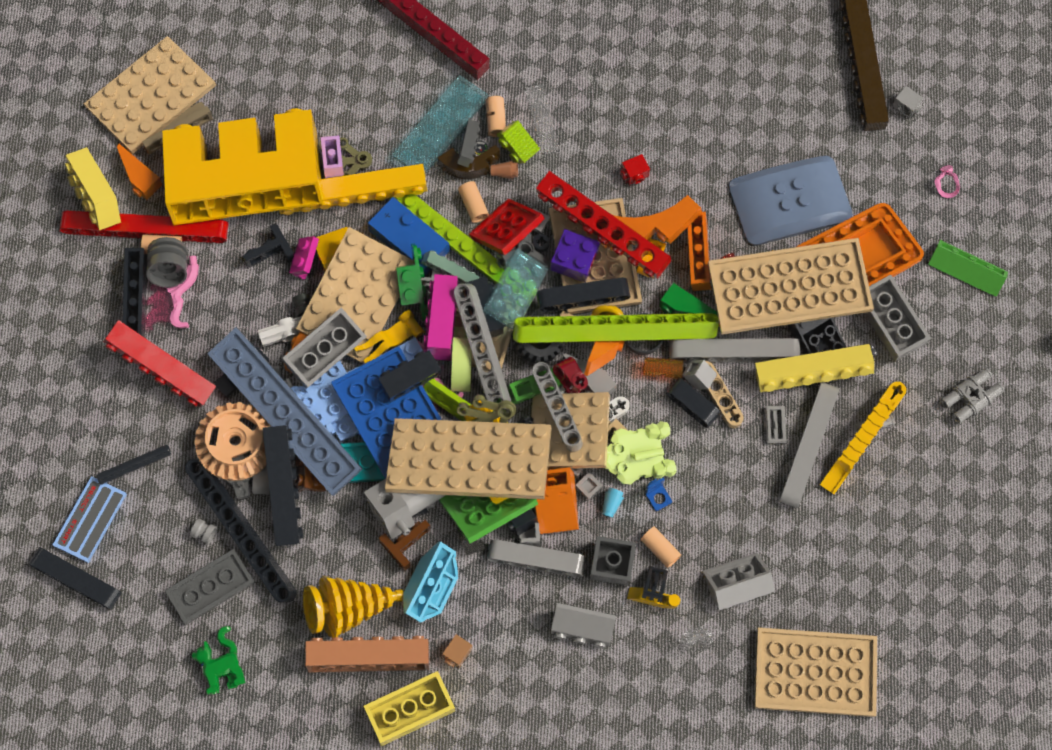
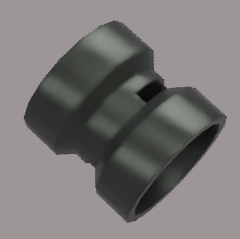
(301, 302)

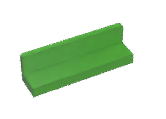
(968, 268)

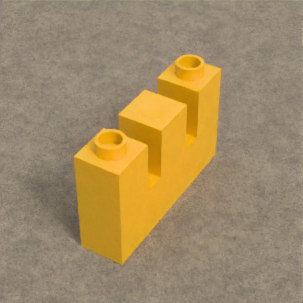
(244, 176)

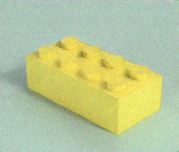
(92, 189)
(409, 708)

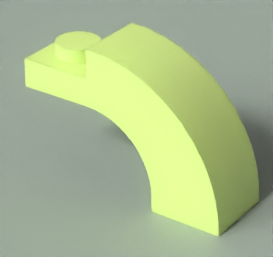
(461, 361)

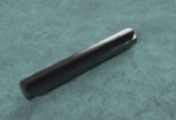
(133, 464)

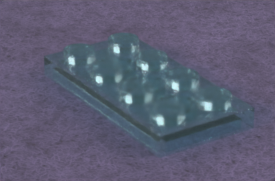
(515, 288)

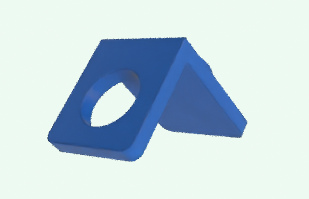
(656, 487)

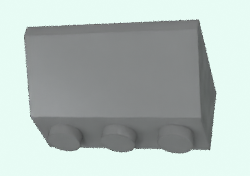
(739, 581)
(583, 625)

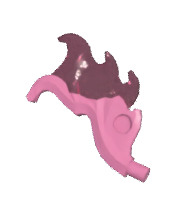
(169, 301)

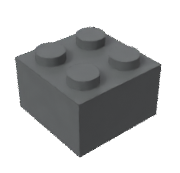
(612, 560)

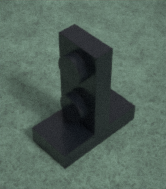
(269, 248)

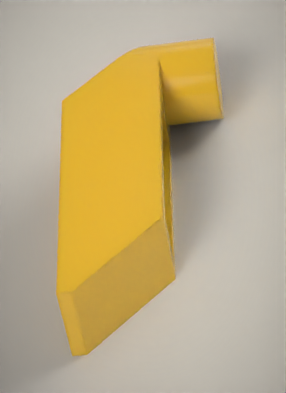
(668, 601)

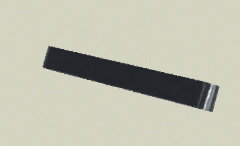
(249, 534)

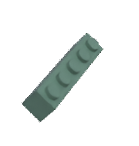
(446, 267)

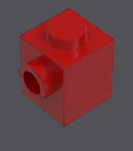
(635, 170)

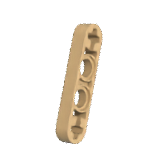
(723, 392)

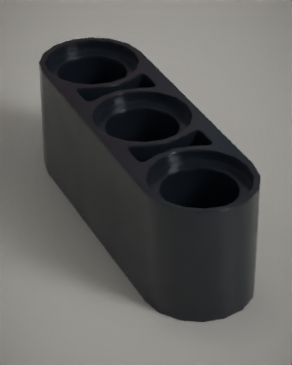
(693, 403)

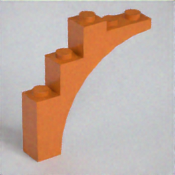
(667, 224)

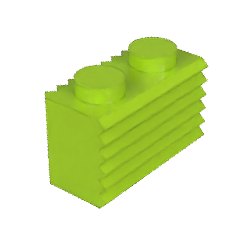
(518, 142)

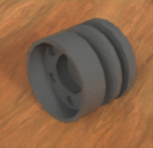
(167, 262)

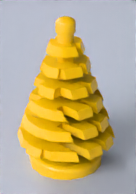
(344, 604)

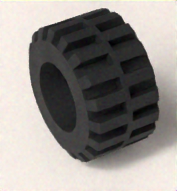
(536, 355)

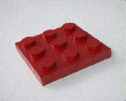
(506, 226)

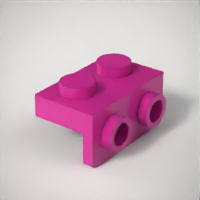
(304, 257)

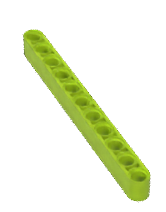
(615, 327)

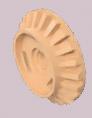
(219, 458)

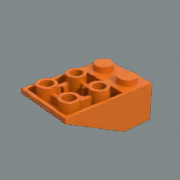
(559, 507)

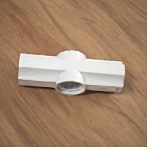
(282, 331)

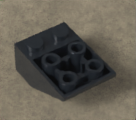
(817, 335)

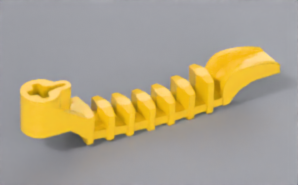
(863, 438)

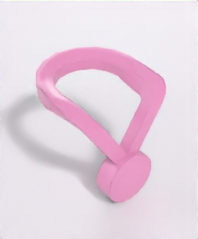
(947, 170)

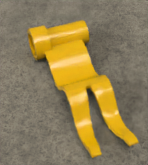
(393, 336)

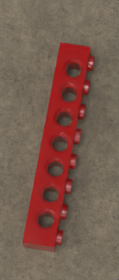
(552, 183)

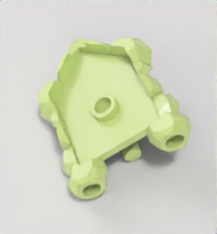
(639, 453)

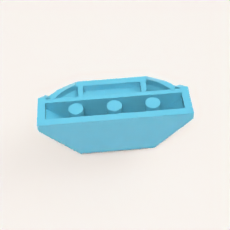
(431, 583)

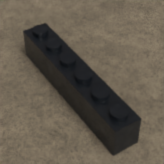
(135, 290)
(281, 485)

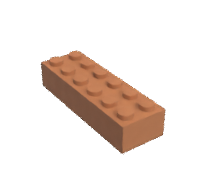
(367, 655)

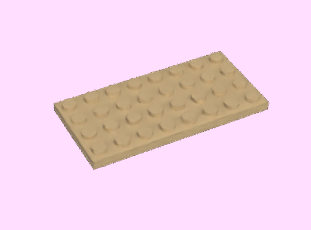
(790, 286)
(469, 458)

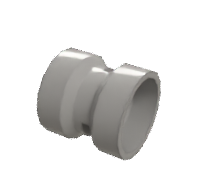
(203, 531)

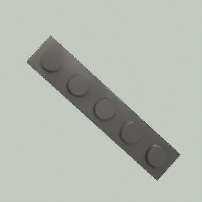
(468, 143)

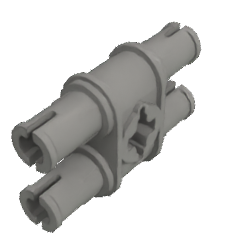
(972, 404)

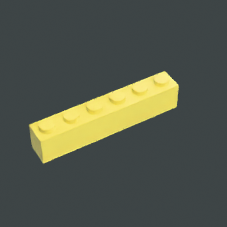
(815, 368)

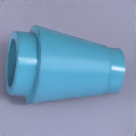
(612, 501)

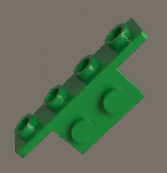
(410, 284)

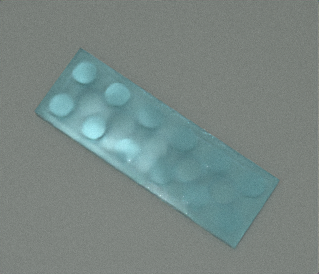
(441, 124)

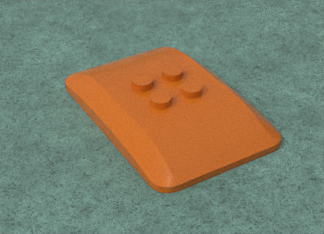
(883, 240)

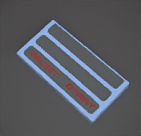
(89, 520)

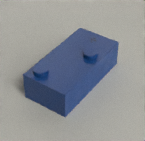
(400, 228)

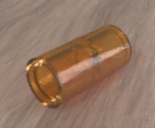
(658, 366)

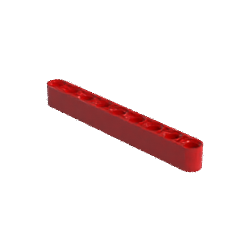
(138, 225)

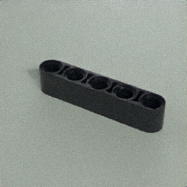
(583, 294)
(75, 578)

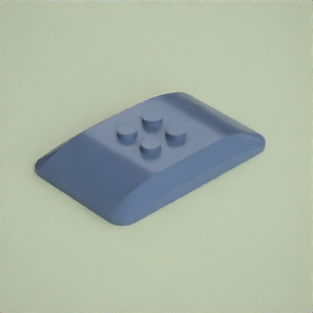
(790, 200)

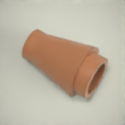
(505, 170)

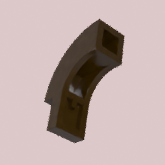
(477, 169)

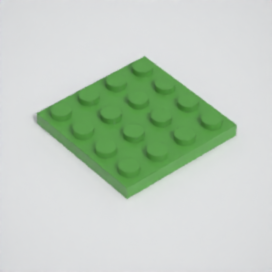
(479, 515)

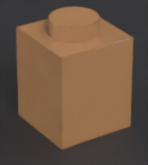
(457, 652)

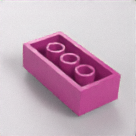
(441, 317)

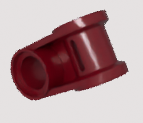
(570, 375)

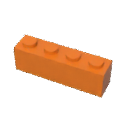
(699, 253)

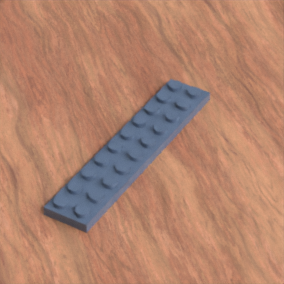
(282, 406)

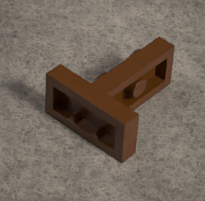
(404, 542)

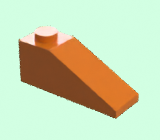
(143, 180)
(602, 354)

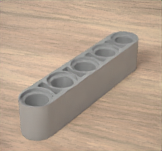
(556, 398)
(536, 558)

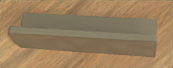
(194, 116)

